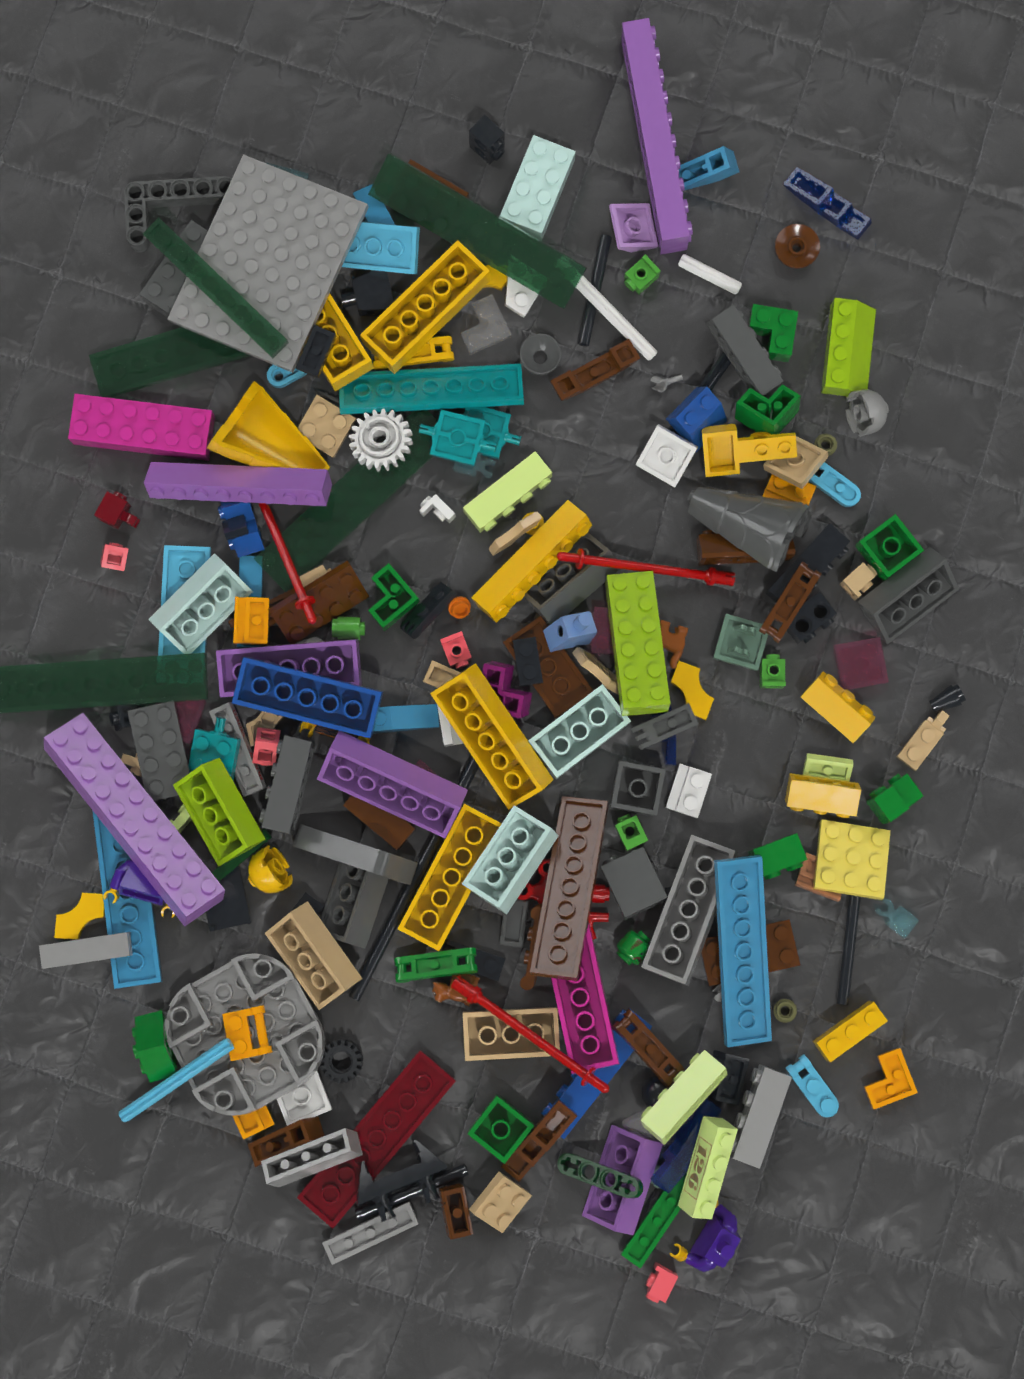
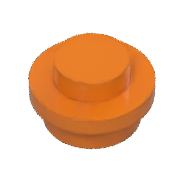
(459, 607)

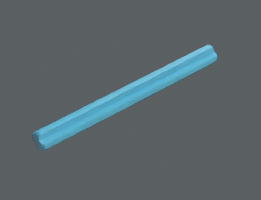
(176, 1080)

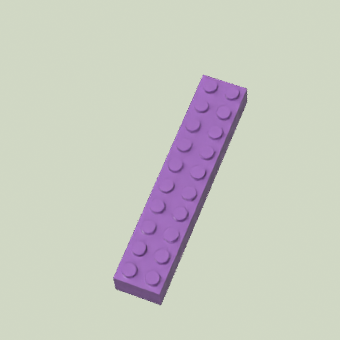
(655, 136)
(134, 819)

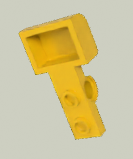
(725, 451)

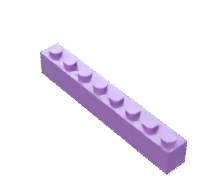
(238, 483)

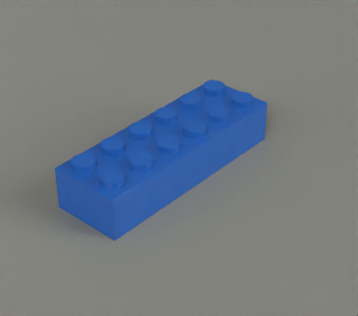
(307, 697)

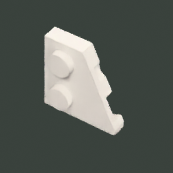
(518, 297)

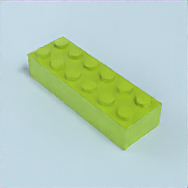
(637, 643)

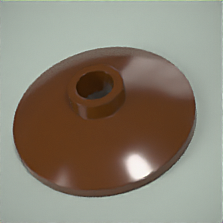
(800, 236)

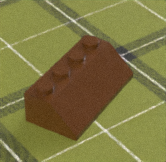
(716, 550)

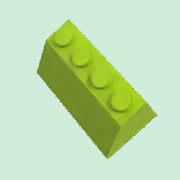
(848, 347)
(218, 811)

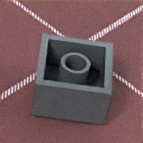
(637, 788)

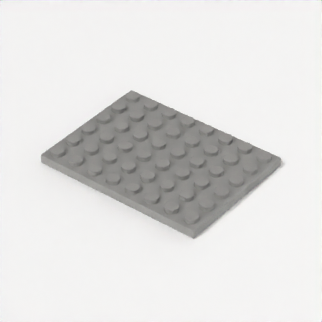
(279, 249)

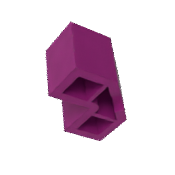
(500, 678)

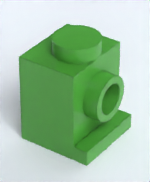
(637, 283)
(770, 680)
(637, 838)

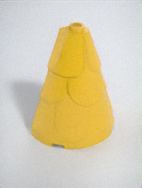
(264, 435)

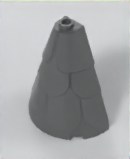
(751, 522)

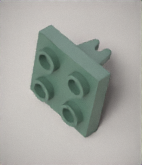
(740, 643)

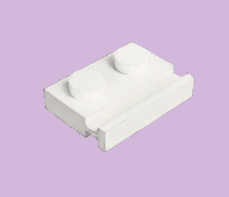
(688, 790)

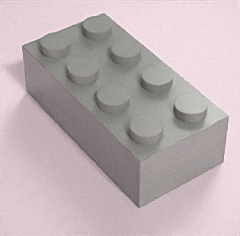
(759, 1114)

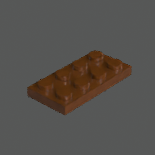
(333, 595)
(562, 681)
(780, 951)

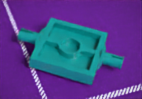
(495, 428)
(457, 437)
(214, 745)

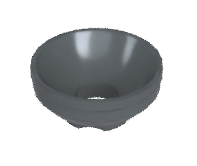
(540, 343)

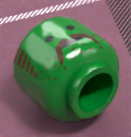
(633, 947)

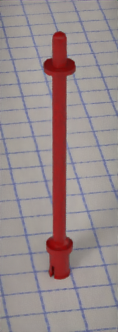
(710, 576)
(305, 602)
(475, 995)

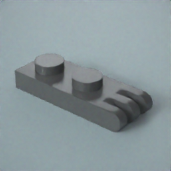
(665, 726)

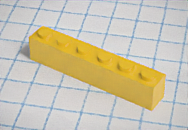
(532, 561)

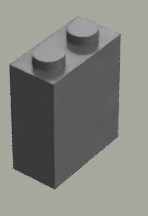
(633, 882)

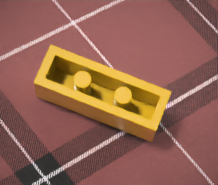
(838, 706)
(822, 795)
(850, 1031)

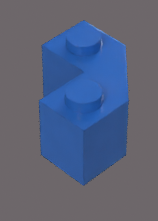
(249, 542)

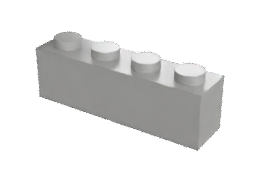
(311, 1157)

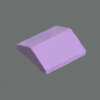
(633, 227)

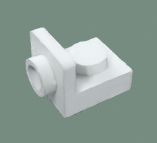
(441, 510)

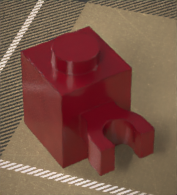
(114, 511)

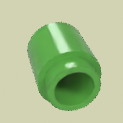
(348, 628)

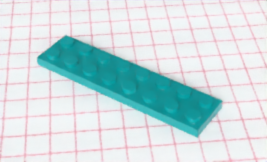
(433, 389)

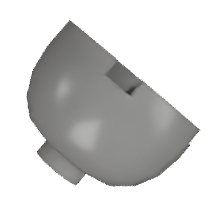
(866, 411)

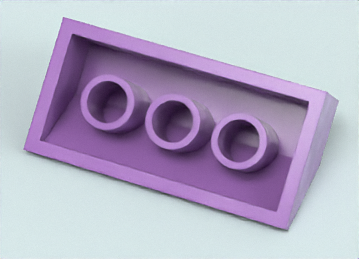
(631, 1155)

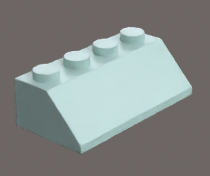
(200, 605)
(510, 859)

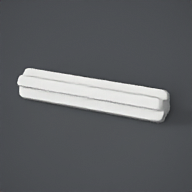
(709, 274)

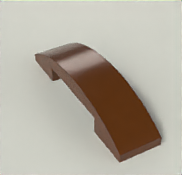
(595, 371)

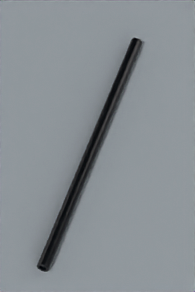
(405, 897)

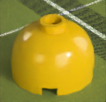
(268, 871)

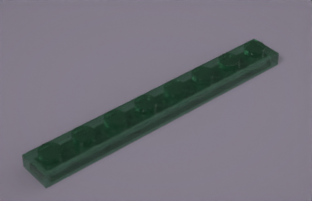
(216, 288)

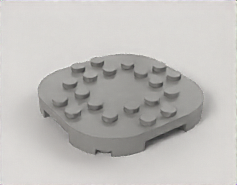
(291, 1024)

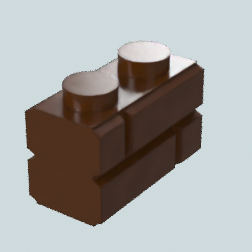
(455, 1211)

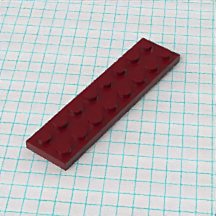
(380, 1136)

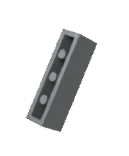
(744, 350)

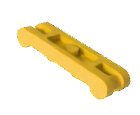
(426, 353)

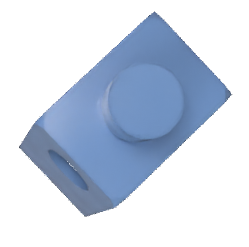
(576, 628)

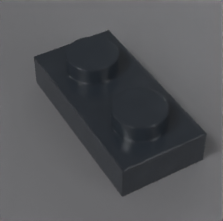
(316, 351)
(527, 661)

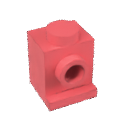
(114, 556)
(451, 642)
(266, 746)
(660, 1283)

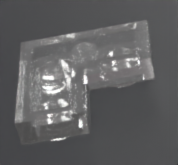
(491, 327)

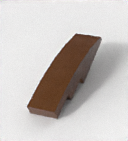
(539, 1140)

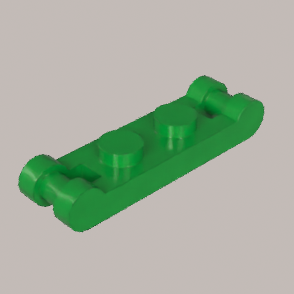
(435, 964)

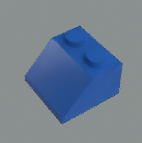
(695, 413)

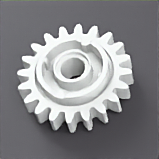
(382, 453)

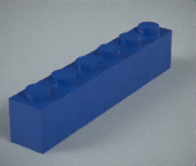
(581, 1097)

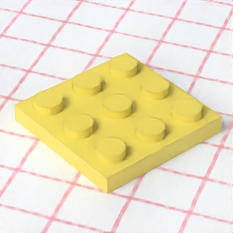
(851, 859)

